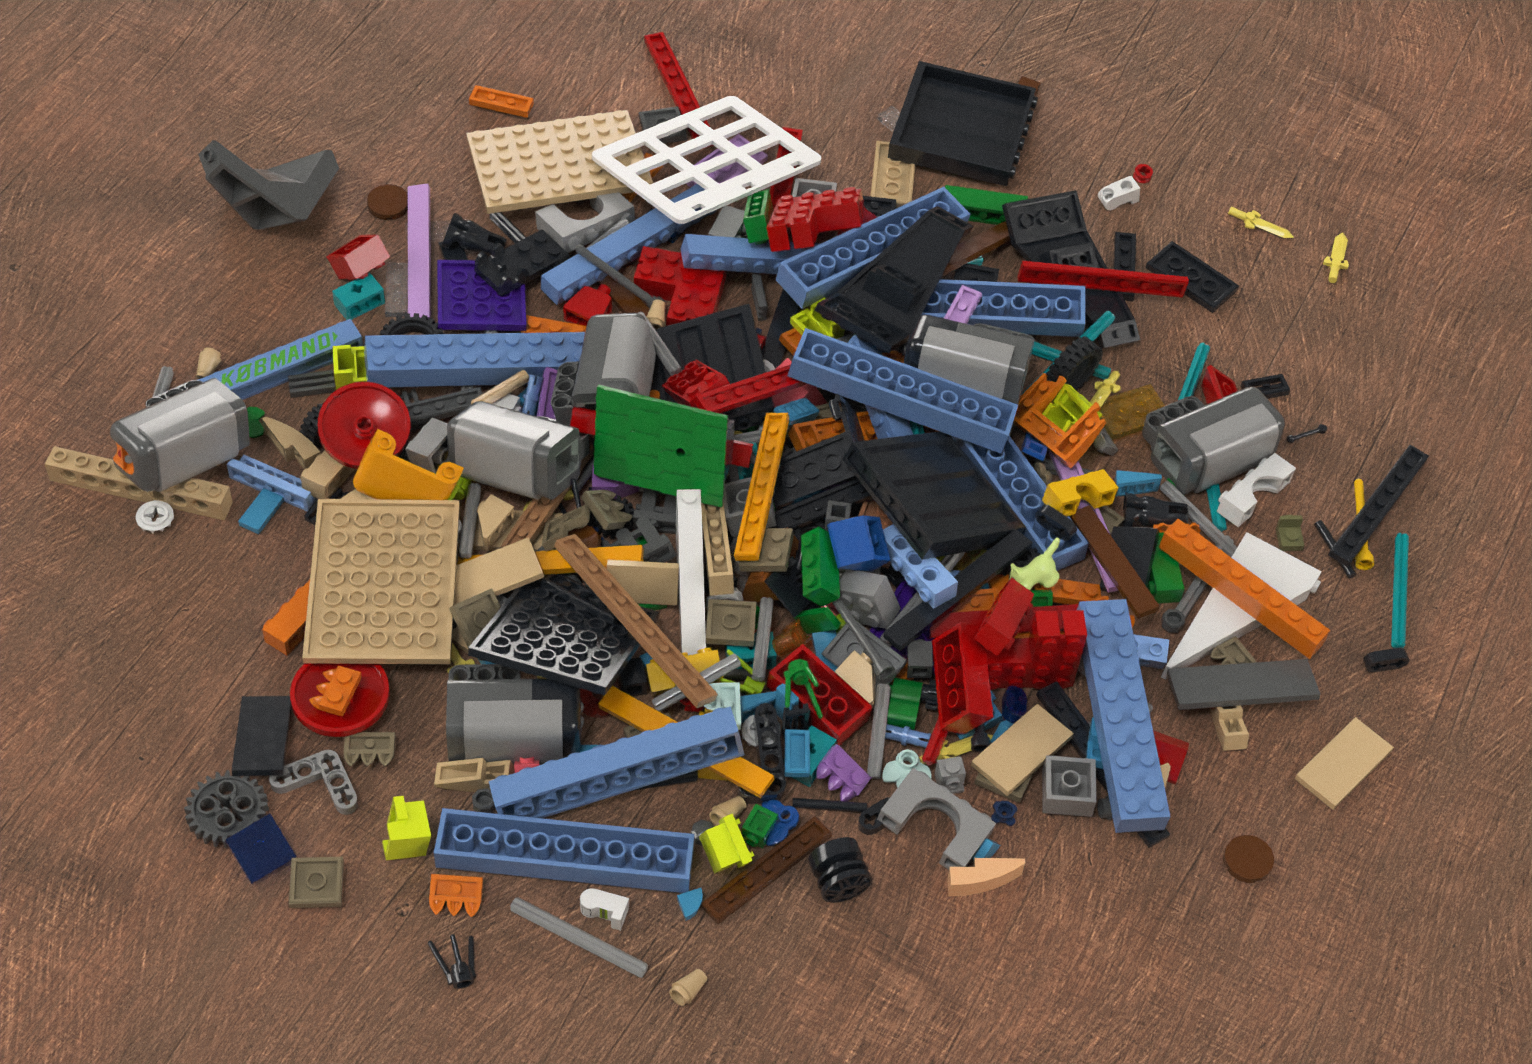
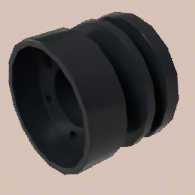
(840, 869)

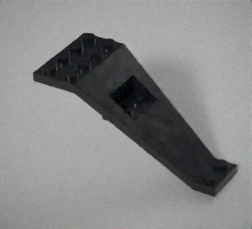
(1055, 231)
(898, 283)

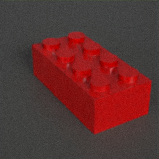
(961, 679)
(840, 704)

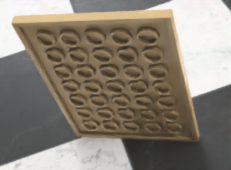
(550, 161)
(382, 582)

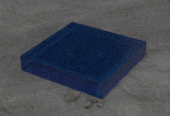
(260, 848)

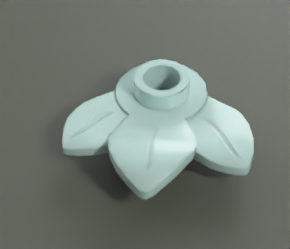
(897, 770)

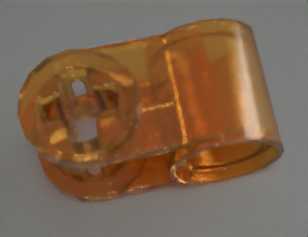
(790, 639)

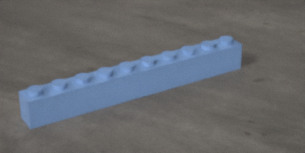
(615, 250)

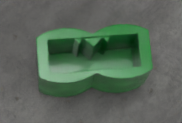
(904, 703)

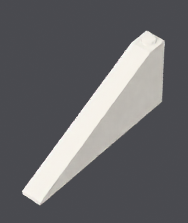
(691, 573)
(1222, 619)

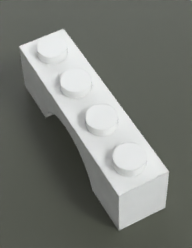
(1270, 475)

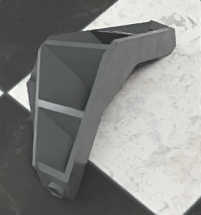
(270, 195)

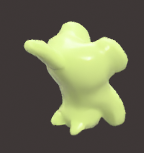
(1039, 570)

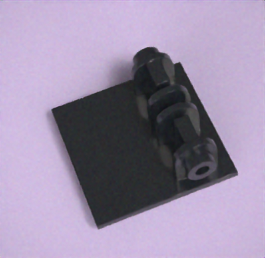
(789, 587)

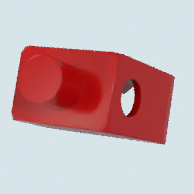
(587, 304)

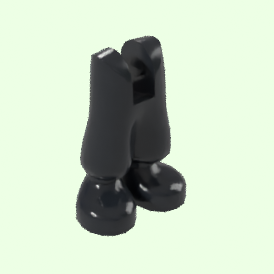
(471, 236)
(1152, 511)

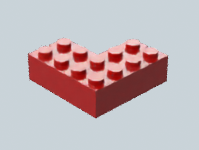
(814, 214)
(690, 290)
(1042, 656)

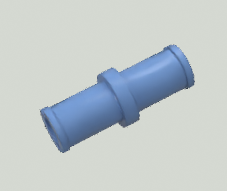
(532, 397)
(907, 736)

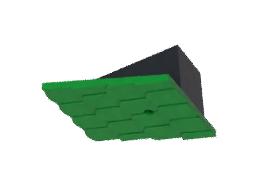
(662, 444)

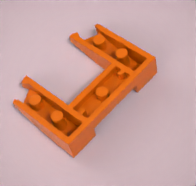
(813, 432)
(1065, 446)

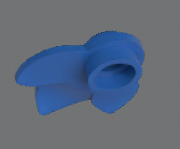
(782, 826)

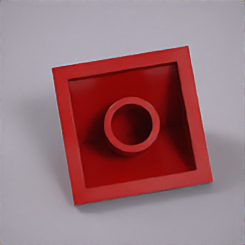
(1216, 385)
(1171, 751)

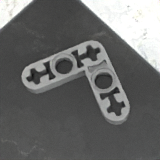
(319, 771)

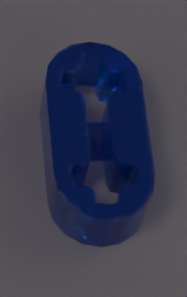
(1014, 704)

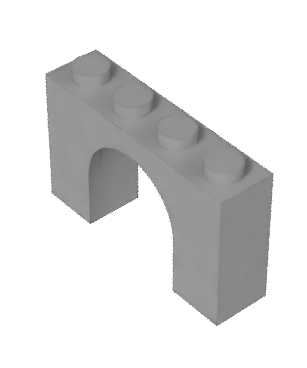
(572, 232)
(920, 793)

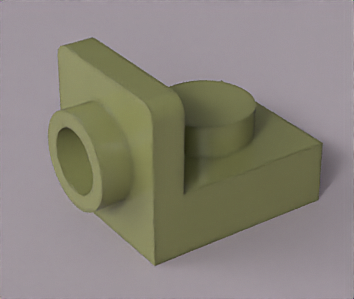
(1289, 533)

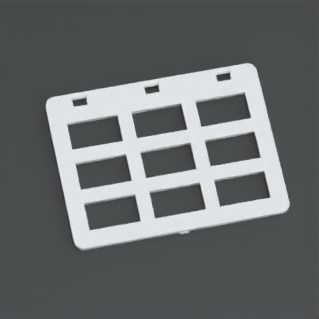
(715, 194)

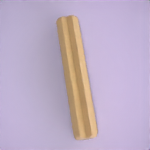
(503, 388)

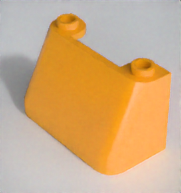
(393, 478)

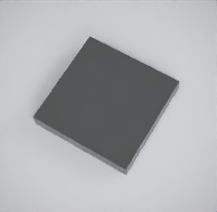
(654, 117)

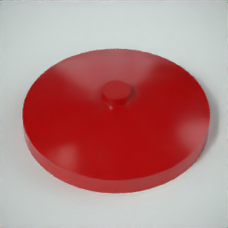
(354, 415)
(363, 709)

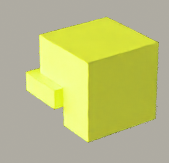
(814, 321)
(348, 365)
(1068, 408)
(407, 830)
(725, 845)

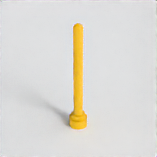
(1364, 559)

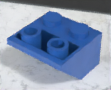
(859, 543)

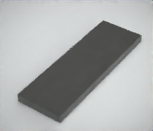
(1243, 684)

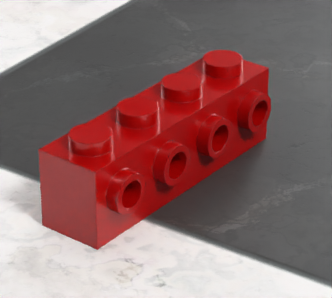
(1005, 617)

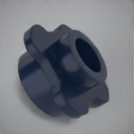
(1008, 808)

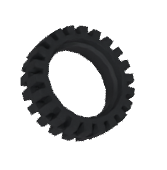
(411, 324)
(1076, 363)

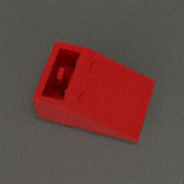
(692, 381)

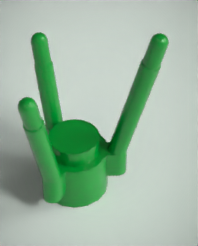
(800, 673)

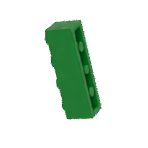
(983, 204)
(757, 216)

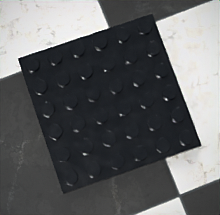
(556, 640)

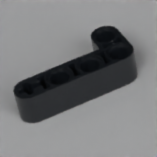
(767, 752)

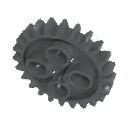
(209, 823)

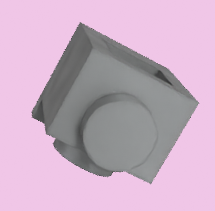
(951, 774)

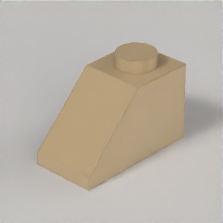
(494, 519)
(859, 675)

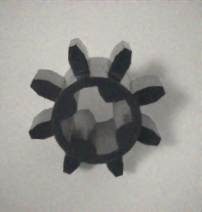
(929, 695)

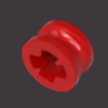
(1145, 169)

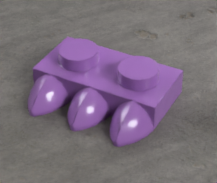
(843, 773)

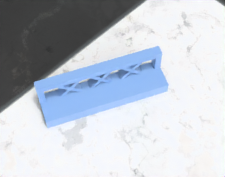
(259, 478)

